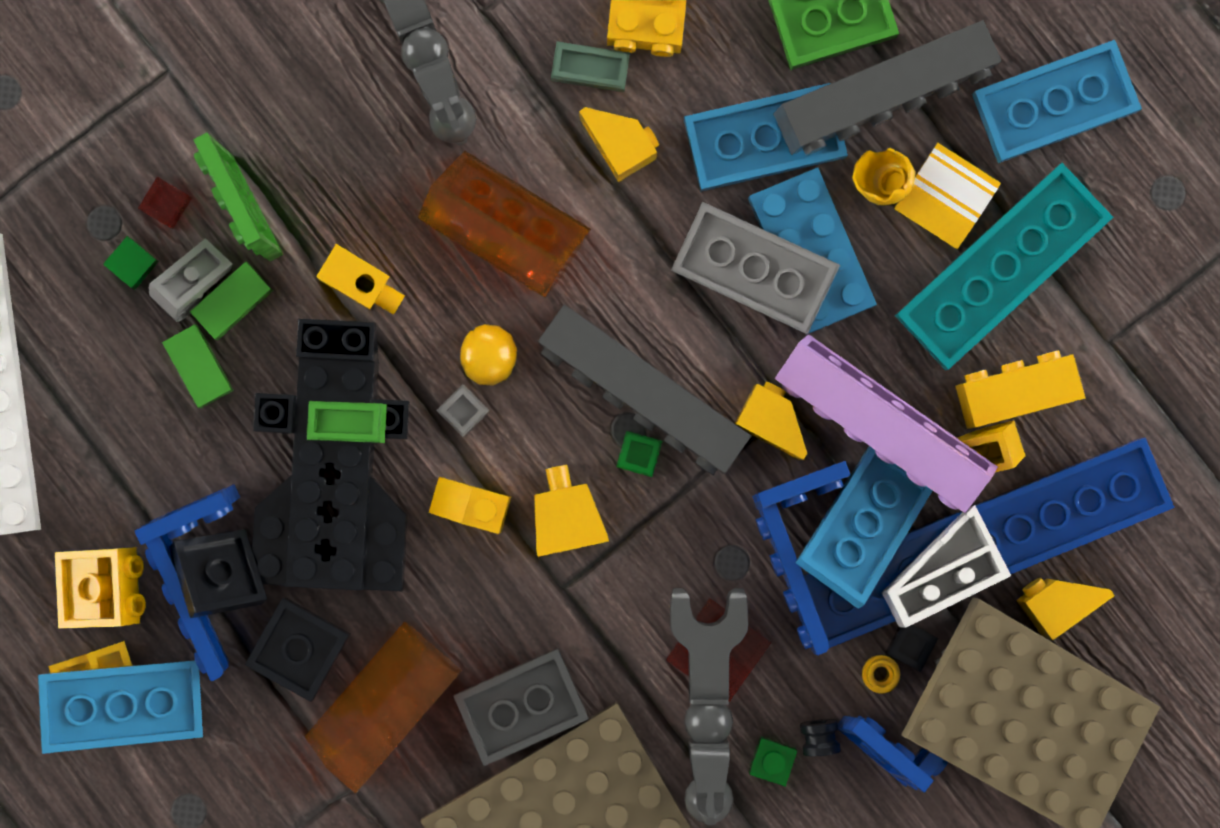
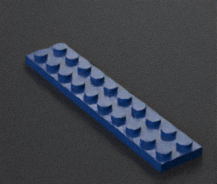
(1025, 526)

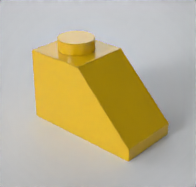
(620, 141)
(772, 420)
(997, 444)
(470, 505)
(1059, 605)

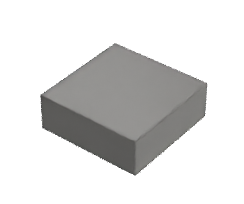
(463, 410)

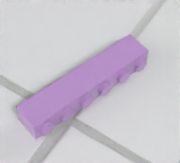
(886, 424)

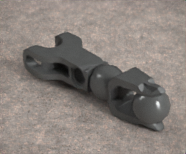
(427, 56)
(708, 717)

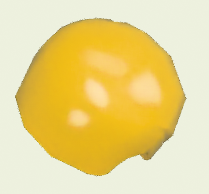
(884, 176)
(488, 354)

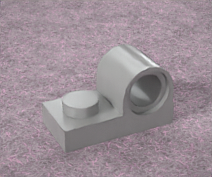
(184, 282)

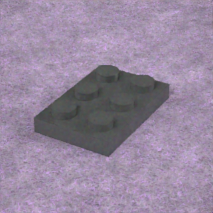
(521, 706)

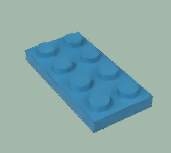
(1056, 101)
(747, 144)
(806, 216)
(863, 528)
(119, 706)

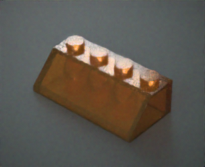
(503, 223)
(381, 706)

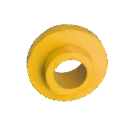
(891, 679)

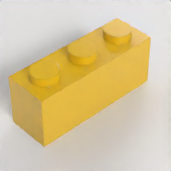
(1019, 389)

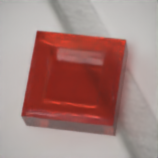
(165, 203)

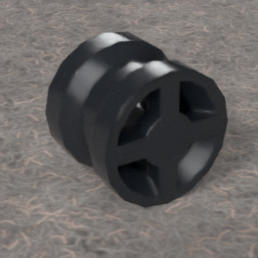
(820, 737)

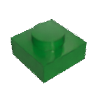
(772, 761)

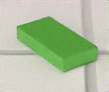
(231, 301)
(197, 366)
(346, 421)

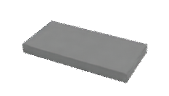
(755, 267)

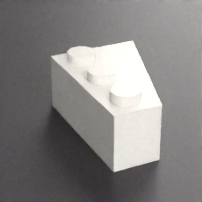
(947, 571)

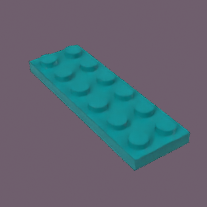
(1004, 266)

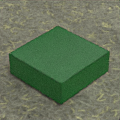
(130, 262)
(639, 454)

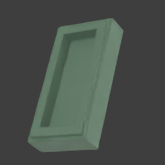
(590, 66)

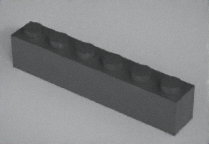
(887, 87)
(644, 390)

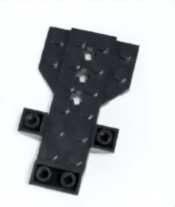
(371, 530)

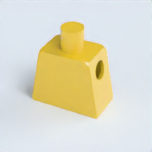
(344, 269)
(566, 515)

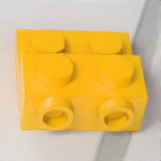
(647, 26)
(99, 588)

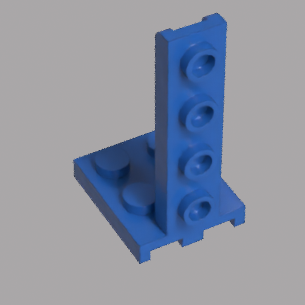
(158, 538)
(783, 560)
(895, 759)

